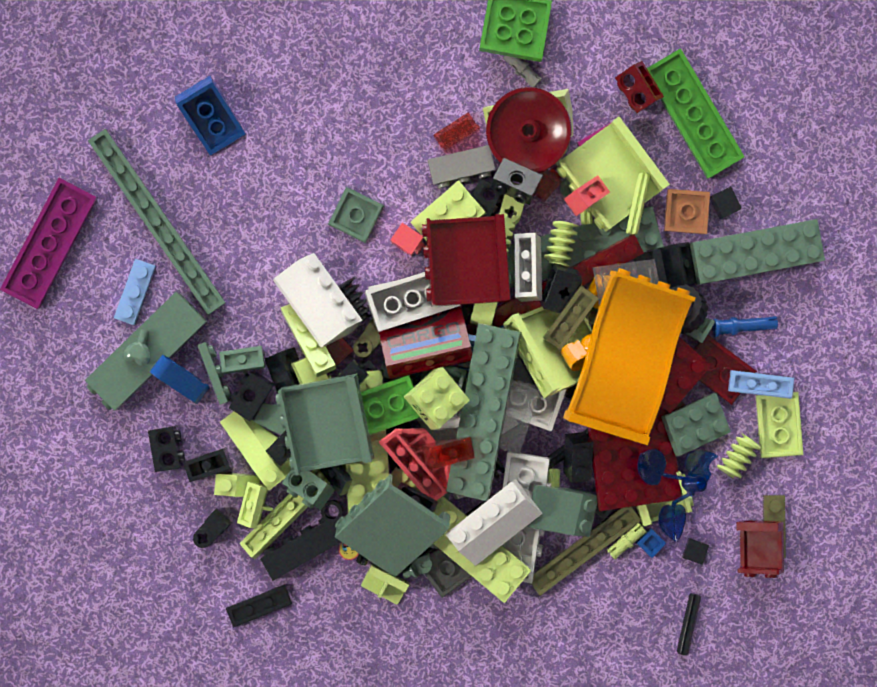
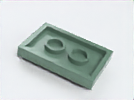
(695, 424)

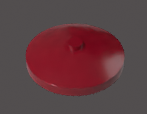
(529, 128)

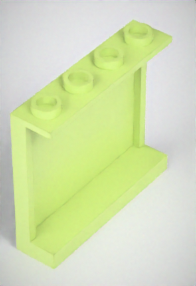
(541, 357)

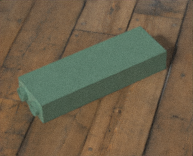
(168, 331)

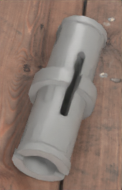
(523, 69)

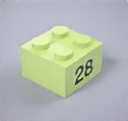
(436, 398)

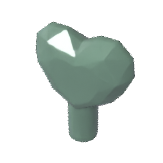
(138, 350)

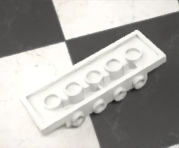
(528, 471)

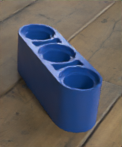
(179, 379)

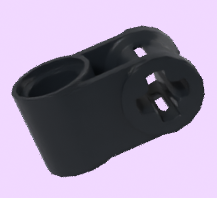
(213, 526)

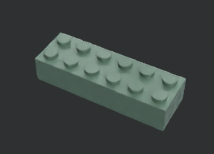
(757, 251)

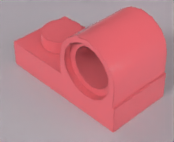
(586, 195)

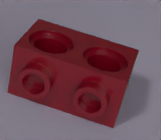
(643, 84)

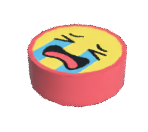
(347, 552)

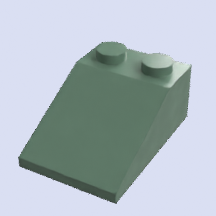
(564, 510)

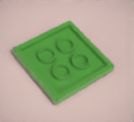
(516, 28)

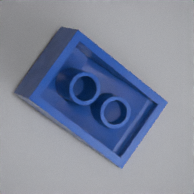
(209, 115)

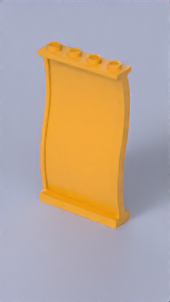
(629, 356)

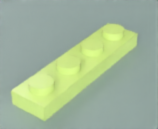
(317, 357)

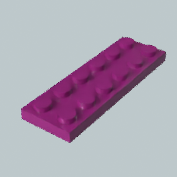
(48, 243)

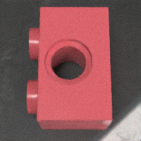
(408, 240)

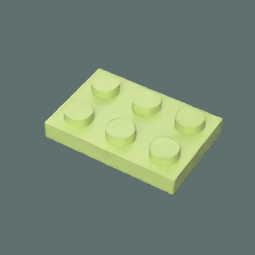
(450, 205)

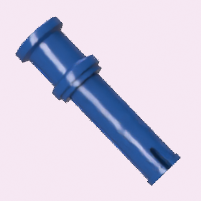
(734, 325)

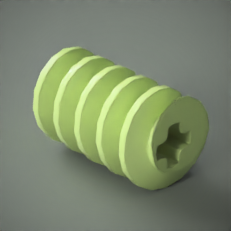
(560, 243)
(738, 457)

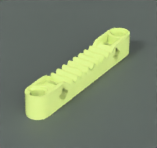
(485, 312)

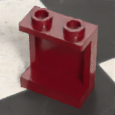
(761, 548)

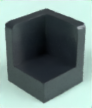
(725, 202)

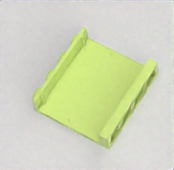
(617, 160)

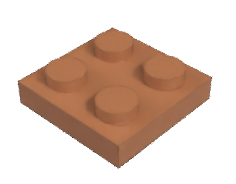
(687, 211)

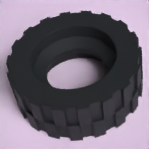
(698, 312)

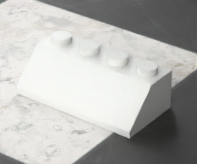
(317, 300)
(401, 302)
(494, 523)

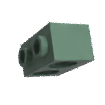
(309, 484)

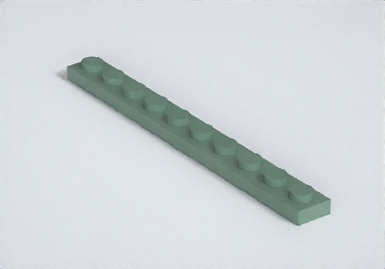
(157, 221)

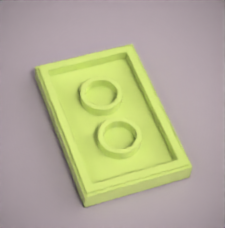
(779, 426)

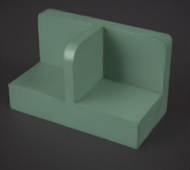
(242, 360)

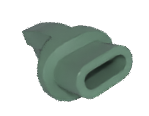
(420, 565)

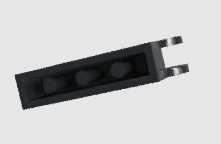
(303, 547)

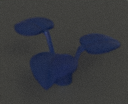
(651, 468)

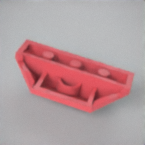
(407, 452)

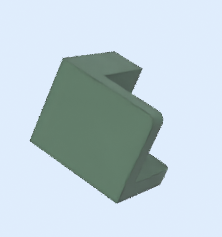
(701, 333)

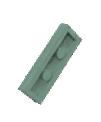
(215, 373)

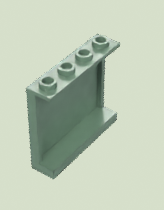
(325, 423)
(390, 527)

